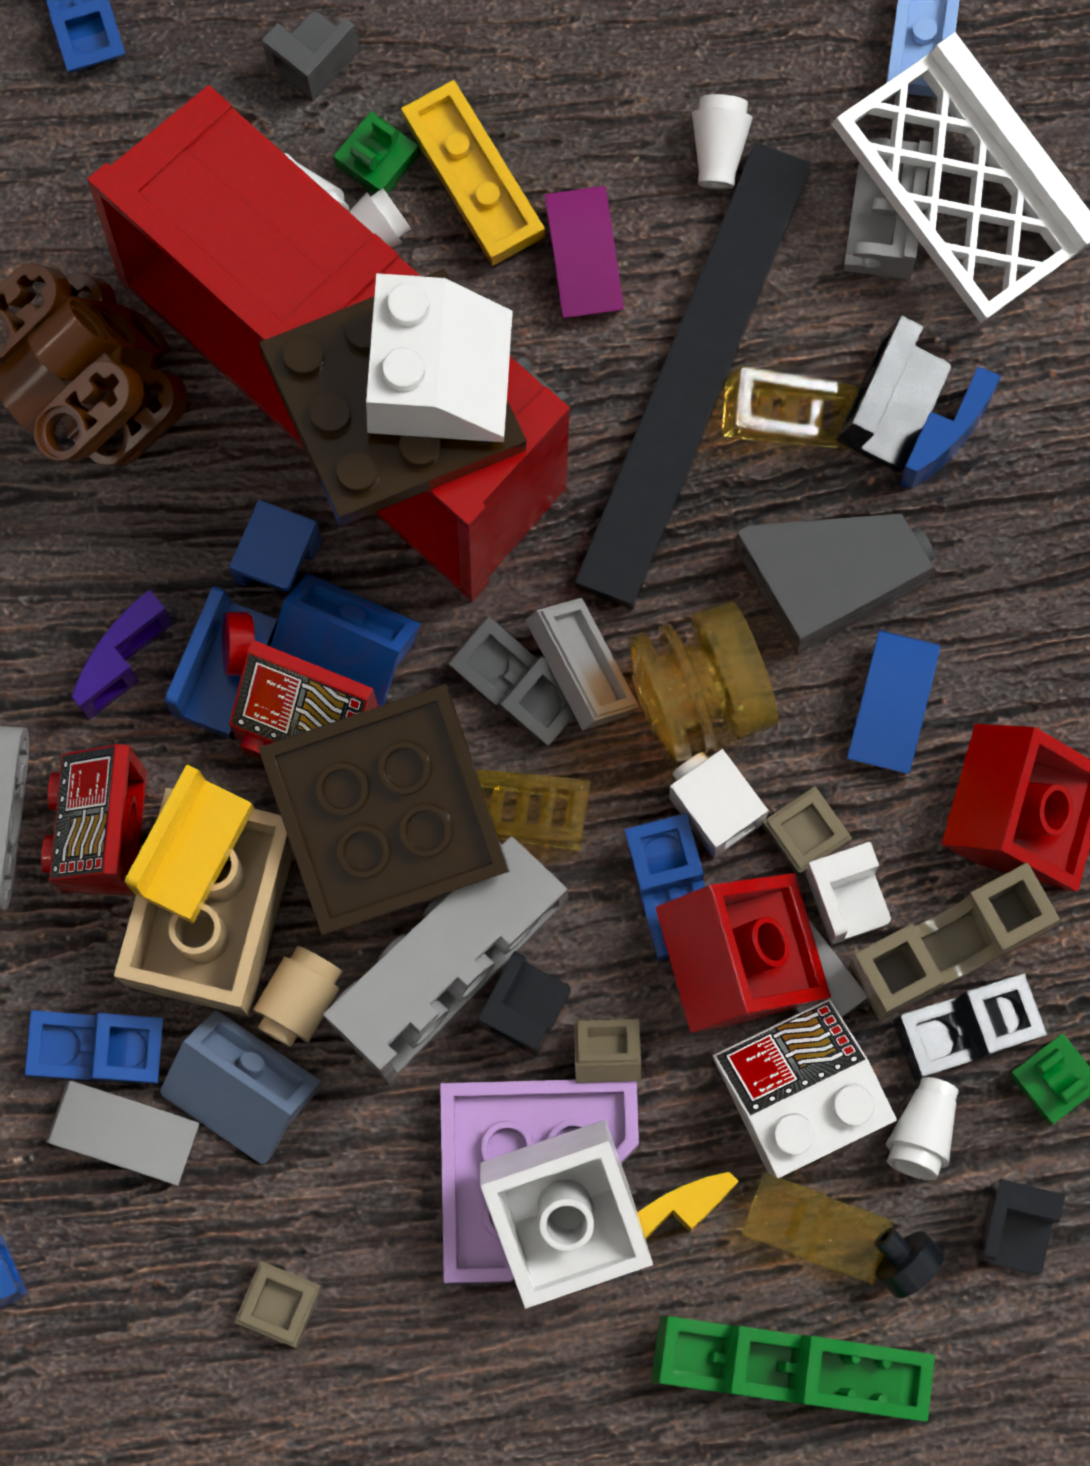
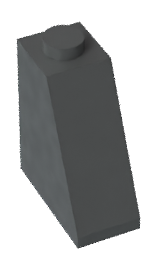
(833, 570)

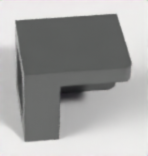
(311, 53)

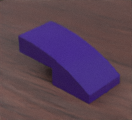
(106, 670)

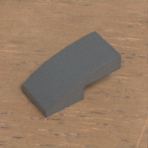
(512, 680)

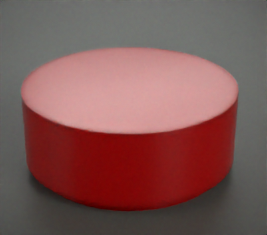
(236, 640)

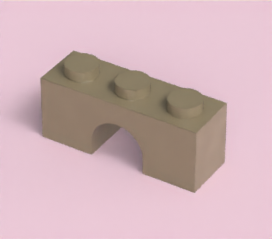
(954, 943)

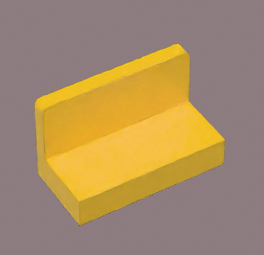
(188, 845)

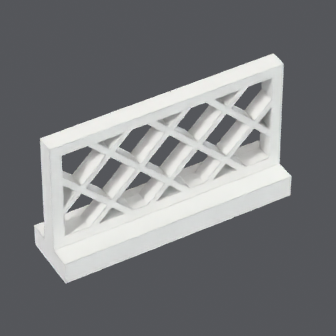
(1012, 158)

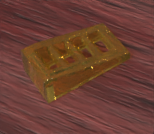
(761, 427)
(550, 787)

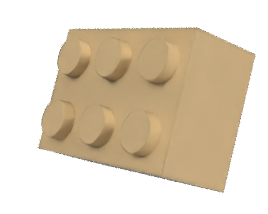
(225, 948)

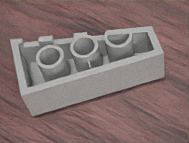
(444, 962)

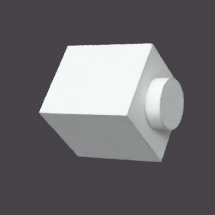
(717, 801)

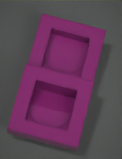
(584, 251)

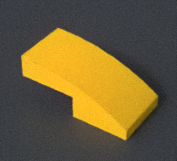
(687, 1203)

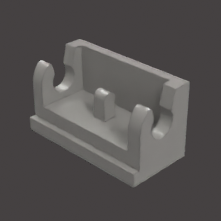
(877, 235)

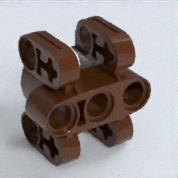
(82, 366)

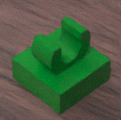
(376, 154)
(1054, 1079)

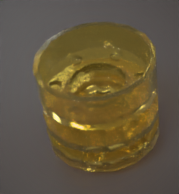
(703, 681)

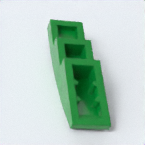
(793, 1368)

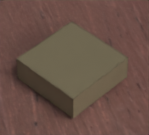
(806, 830)
(607, 1050)
(278, 1304)

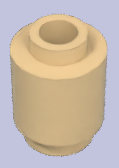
(297, 997)

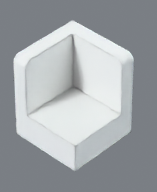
(848, 893)

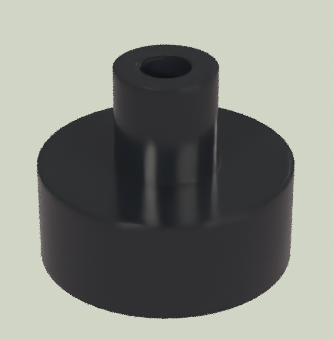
(907, 1261)

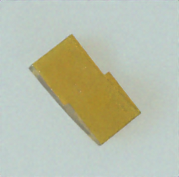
(816, 1228)

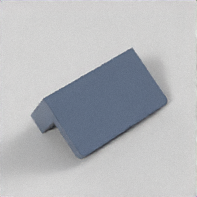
(238, 1086)

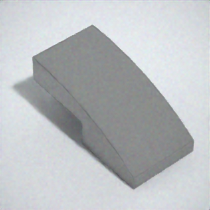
(122, 1132)

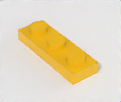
(473, 173)

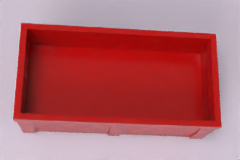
(249, 246)

